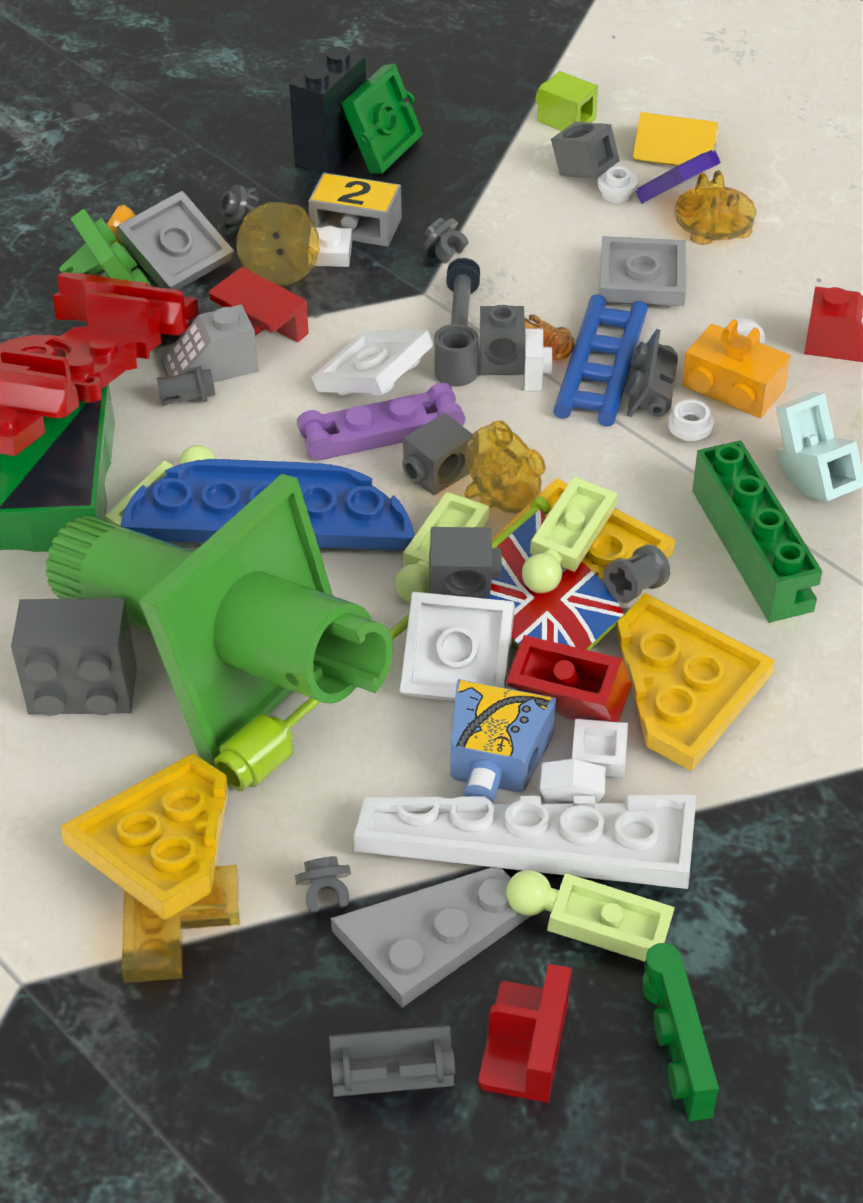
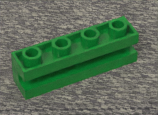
(756, 531)

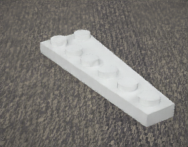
(621, 842)

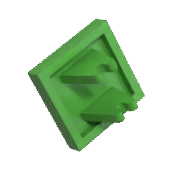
(100, 253)

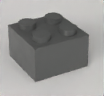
(74, 656)

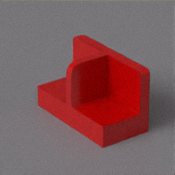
(264, 303)
(526, 1036)

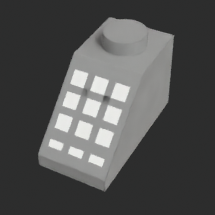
(217, 342)

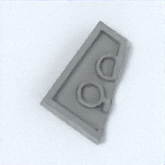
(429, 932)

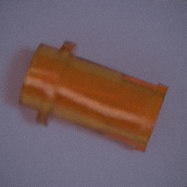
(557, 338)

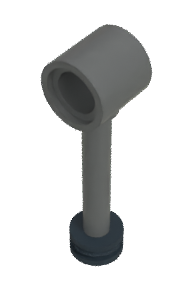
(458, 343)

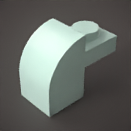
(811, 455)

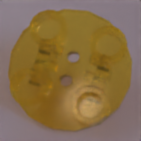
(715, 211)
(296, 239)
(503, 468)

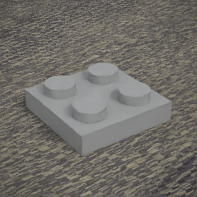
(174, 242)
(643, 270)

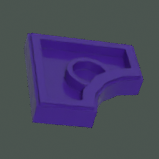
(678, 175)

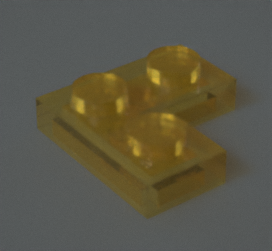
(155, 946)

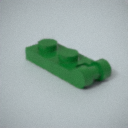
(679, 1027)

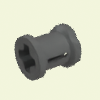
(630, 576)

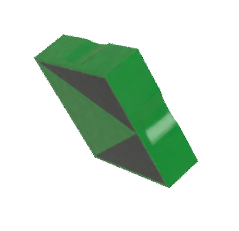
(57, 477)

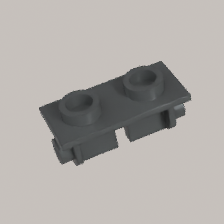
(652, 377)
(392, 1060)

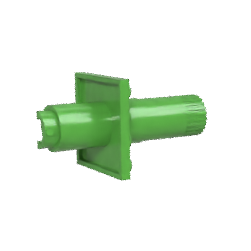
(234, 617)

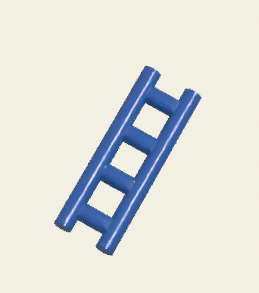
(615, 375)

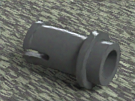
(186, 386)

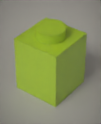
(566, 101)

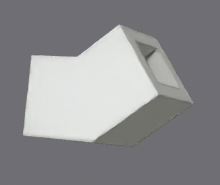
(571, 778)

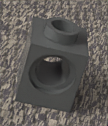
(585, 149)
(502, 340)
(436, 454)
(463, 561)

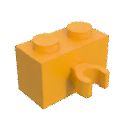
(736, 369)

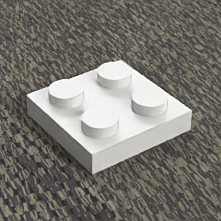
(373, 362)
(455, 641)

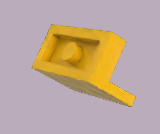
(673, 138)

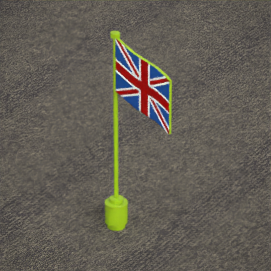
(572, 614)

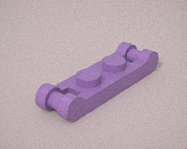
(375, 423)

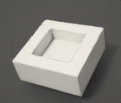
(334, 246)
(536, 360)
(601, 744)

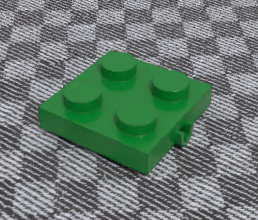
(382, 119)

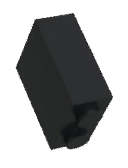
(318, 120)

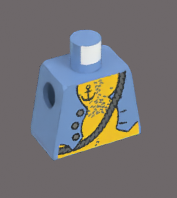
(498, 737)

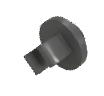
(236, 204)
(441, 235)
(324, 874)

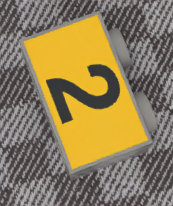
(364, 205)

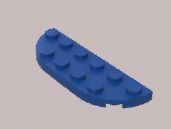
(207, 493)

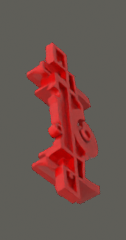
(54, 372)

